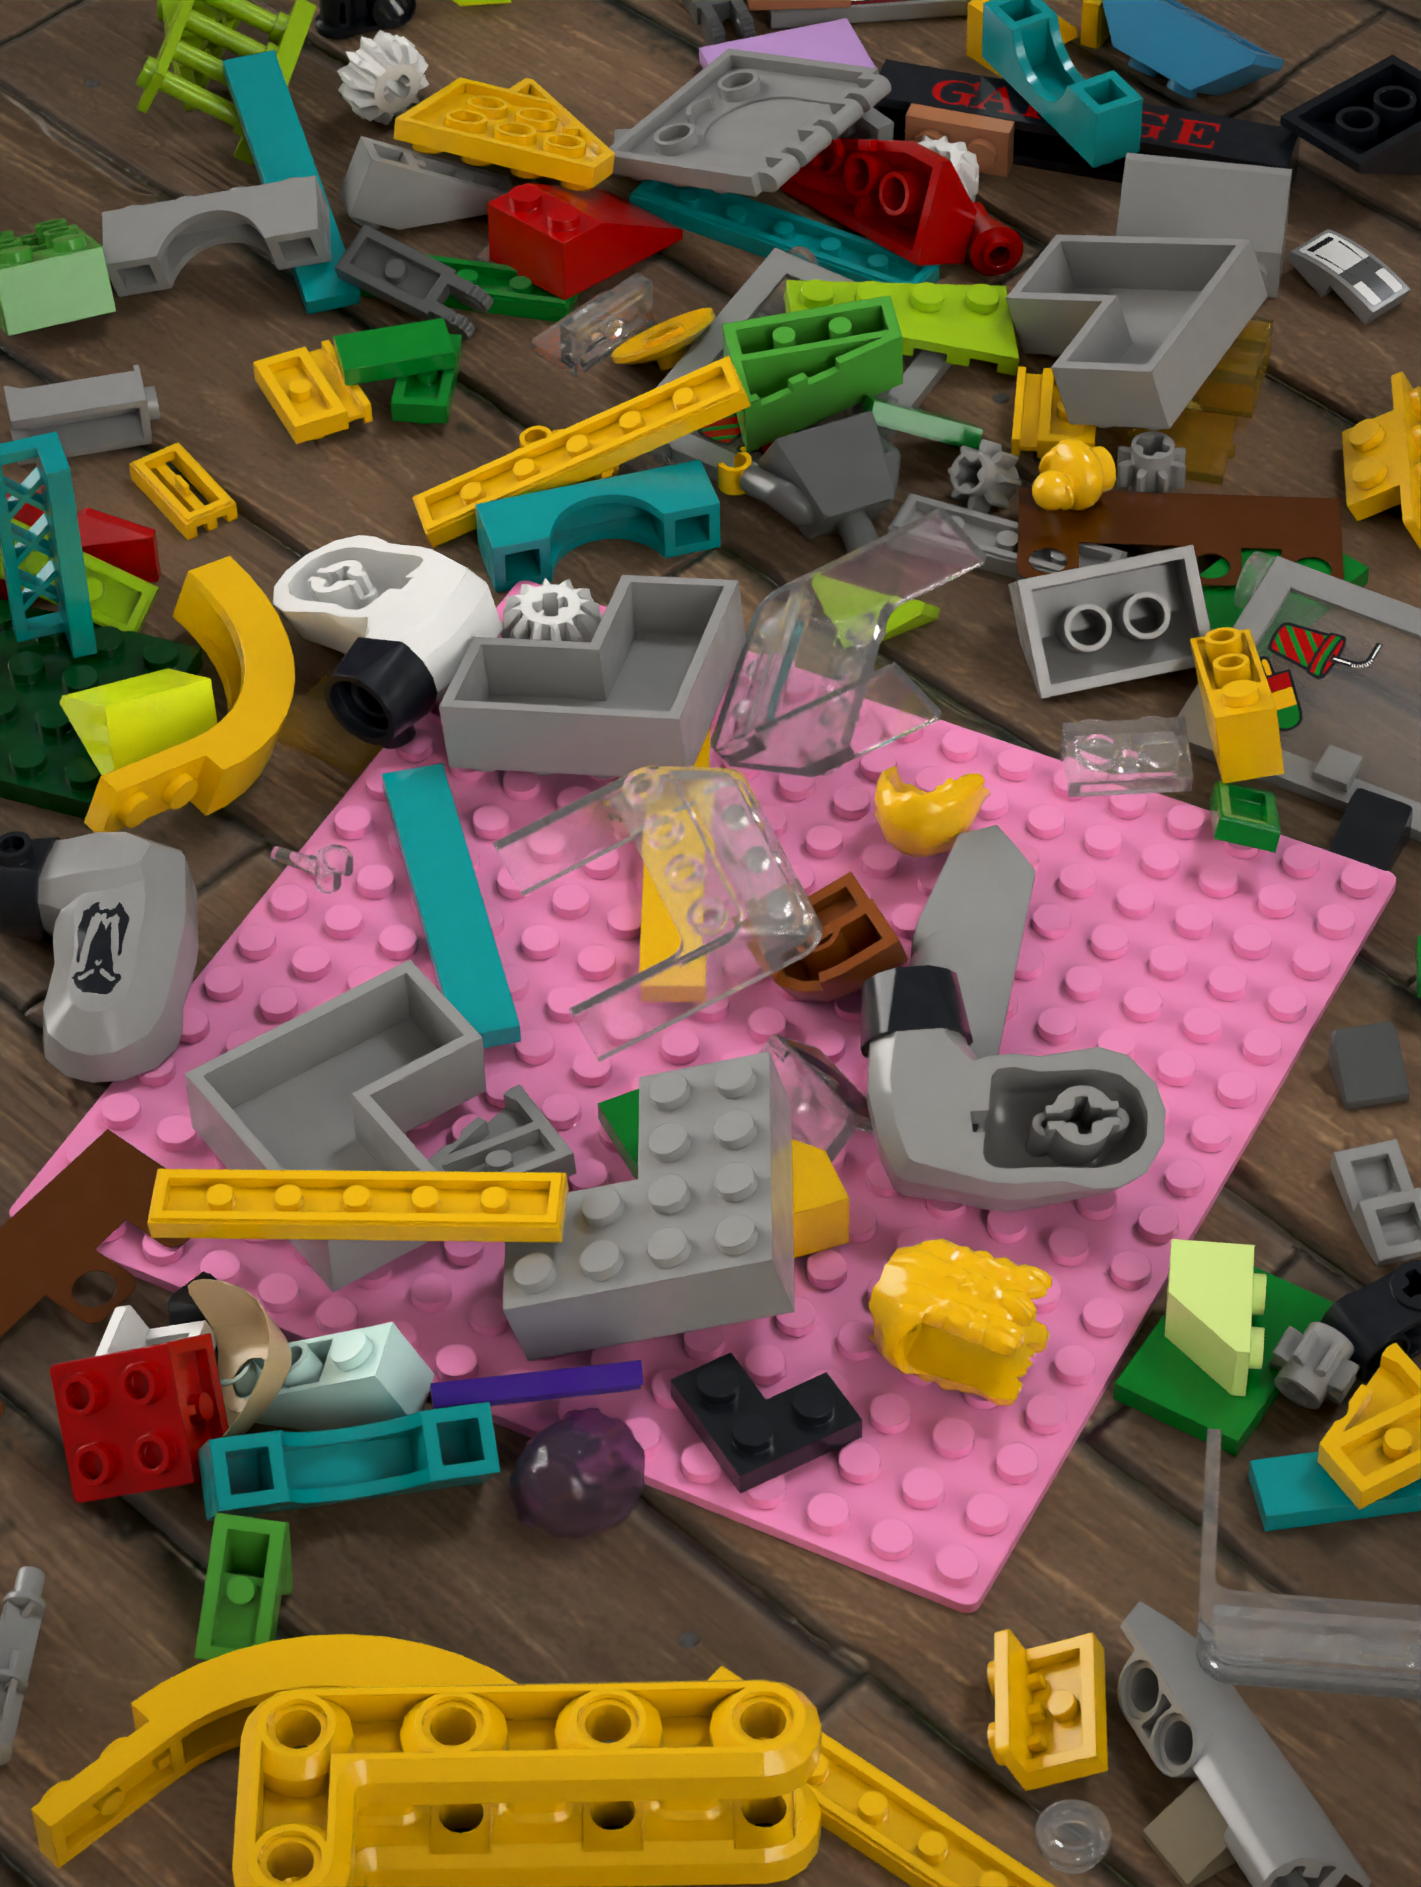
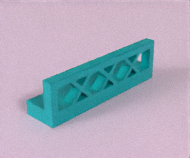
(63, 545)

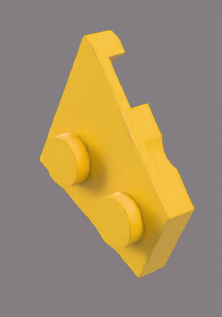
(1379, 1438)

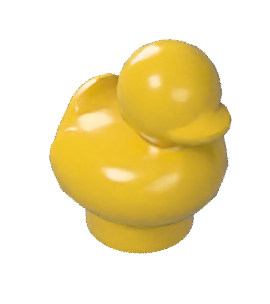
(1073, 476)

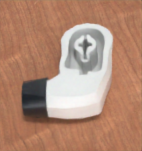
(398, 620)

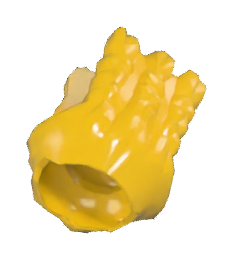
(959, 1318)

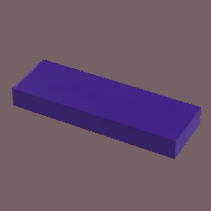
(539, 1385)

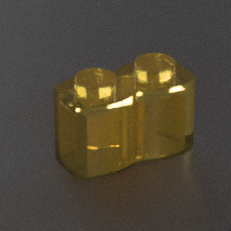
(1238, 377)

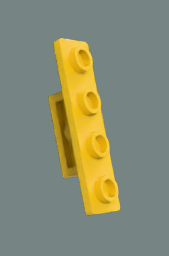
(1385, 460)

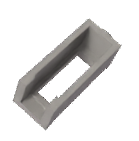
(86, 413)

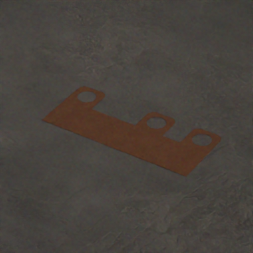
(1208, 521)
(60, 1228)

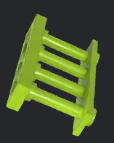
(284, 30)

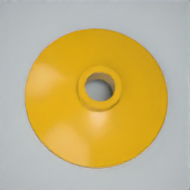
(665, 341)

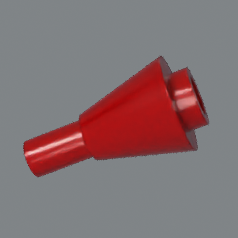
(993, 245)

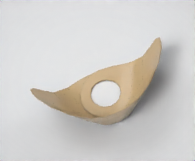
(241, 1335)

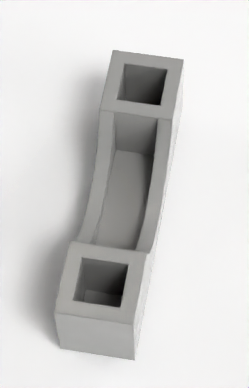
(154, 241)

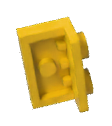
(1048, 1709)

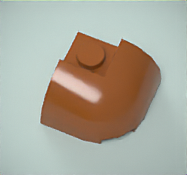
(851, 949)

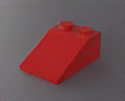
(572, 237)

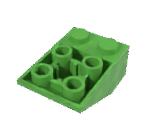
(51, 277)

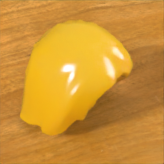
(923, 821)

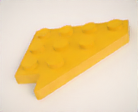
(510, 129)

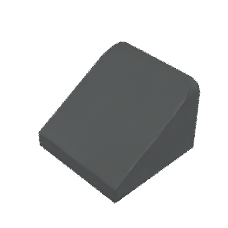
(1368, 1065)

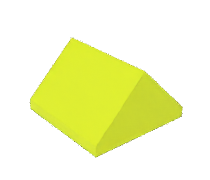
(140, 716)

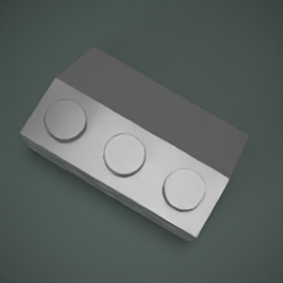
(1208, 201)
(1110, 620)

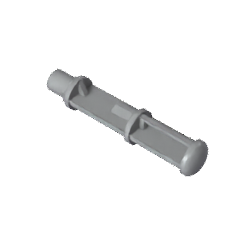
(18, 1637)

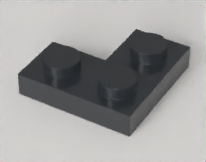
(757, 1435)

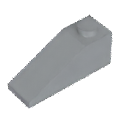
(413, 188)

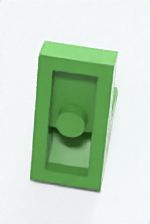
(243, 1584)

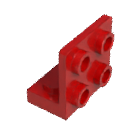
(138, 1416)

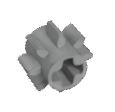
(1151, 464)
(984, 476)
(1314, 1365)

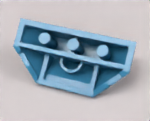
(1185, 47)

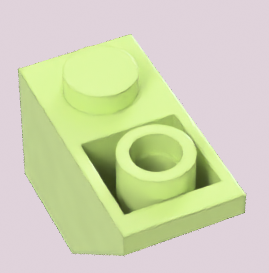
(1212, 1309)

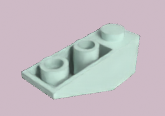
(344, 1380)

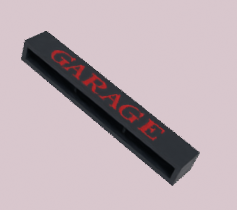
(1039, 146)

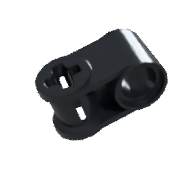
(361, 16)
(1381, 1316)

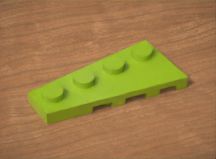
(932, 317)

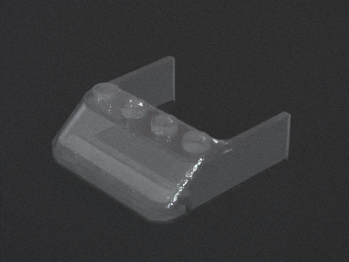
(806, 673)
(715, 871)
(1298, 1638)

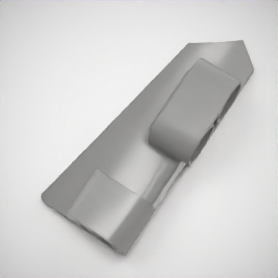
(978, 927)
(1210, 1734)

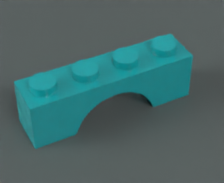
(1093, 115)
(659, 507)
(348, 1464)

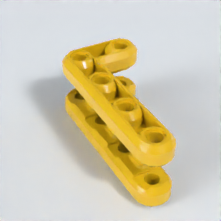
(533, 1781)

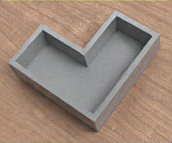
(1135, 320)
(606, 704)
(341, 1095)
(685, 1243)

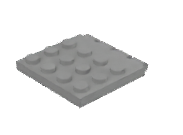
(748, 122)

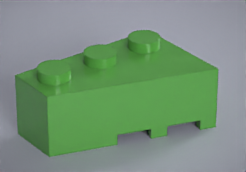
(812, 364)

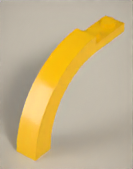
(257, 670)
(205, 1714)

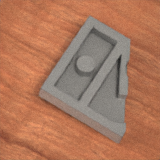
(510, 1142)

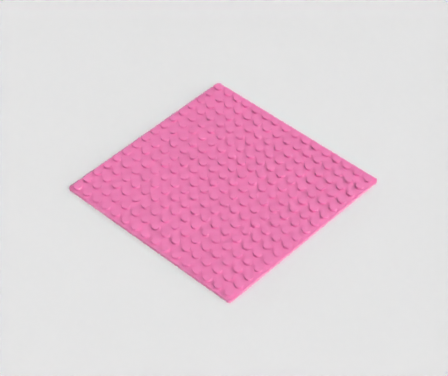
(1133, 942)

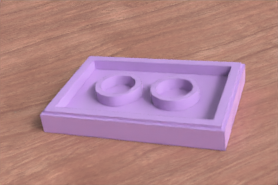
(825, 41)

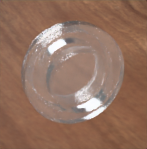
(1073, 1835)

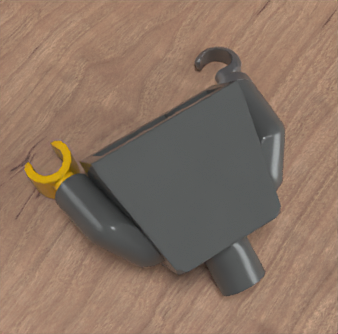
(823, 478)

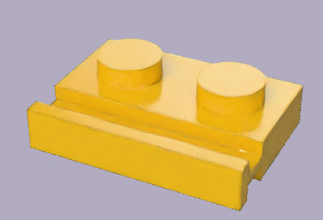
(311, 392)
(1041, 416)

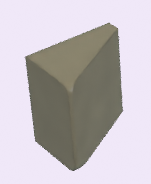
(1190, 1837)

